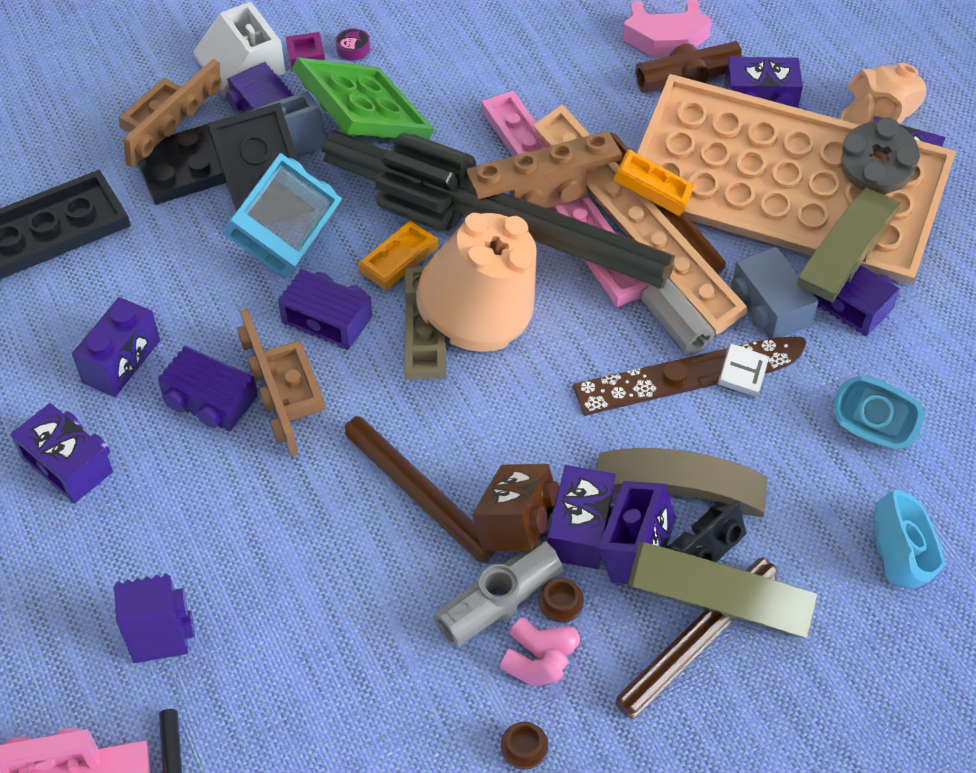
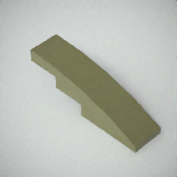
(848, 244)
(722, 589)

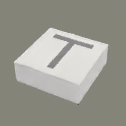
(743, 370)

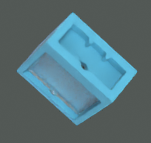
(282, 215)

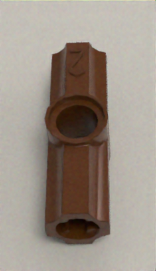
(686, 63)

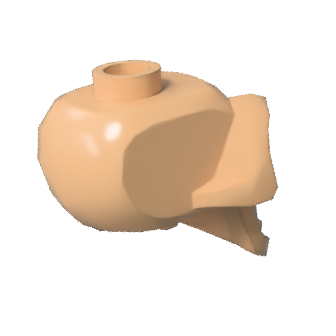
(885, 93)

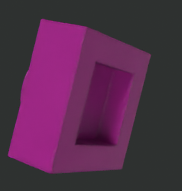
(305, 46)

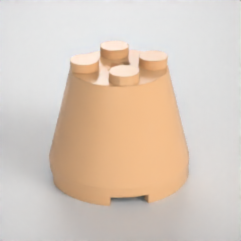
(481, 283)

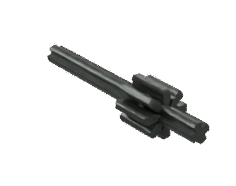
(432, 188)

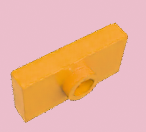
(653, 182)
(400, 251)

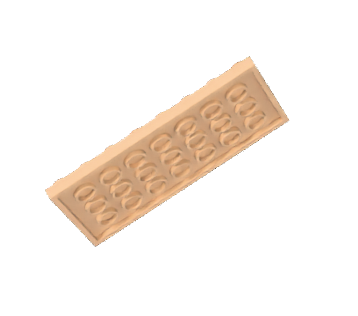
(780, 174)

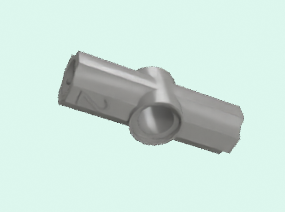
(479, 608)

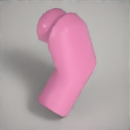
(563, 639)
(535, 672)

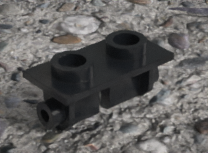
(716, 533)

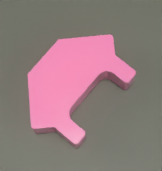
(662, 33)

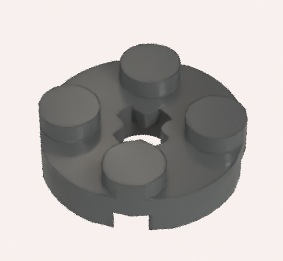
(887, 138)

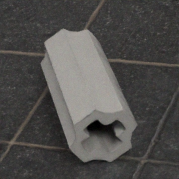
(678, 317)

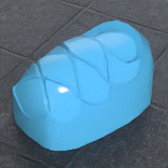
(878, 412)
(906, 540)

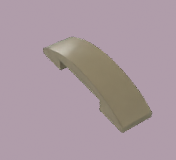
(423, 342)
(689, 475)

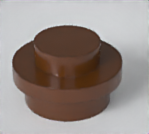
(561, 600)
(524, 745)

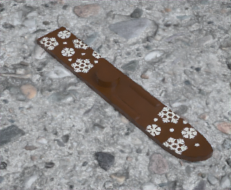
(676, 376)

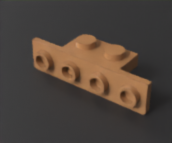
(164, 109)
(547, 174)
(287, 379)

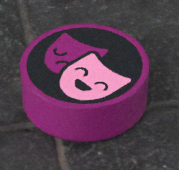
(353, 44)

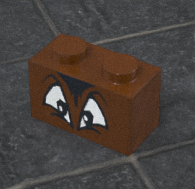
(515, 507)

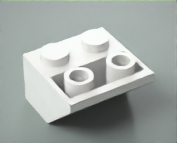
(239, 42)

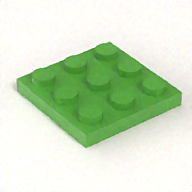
(361, 99)

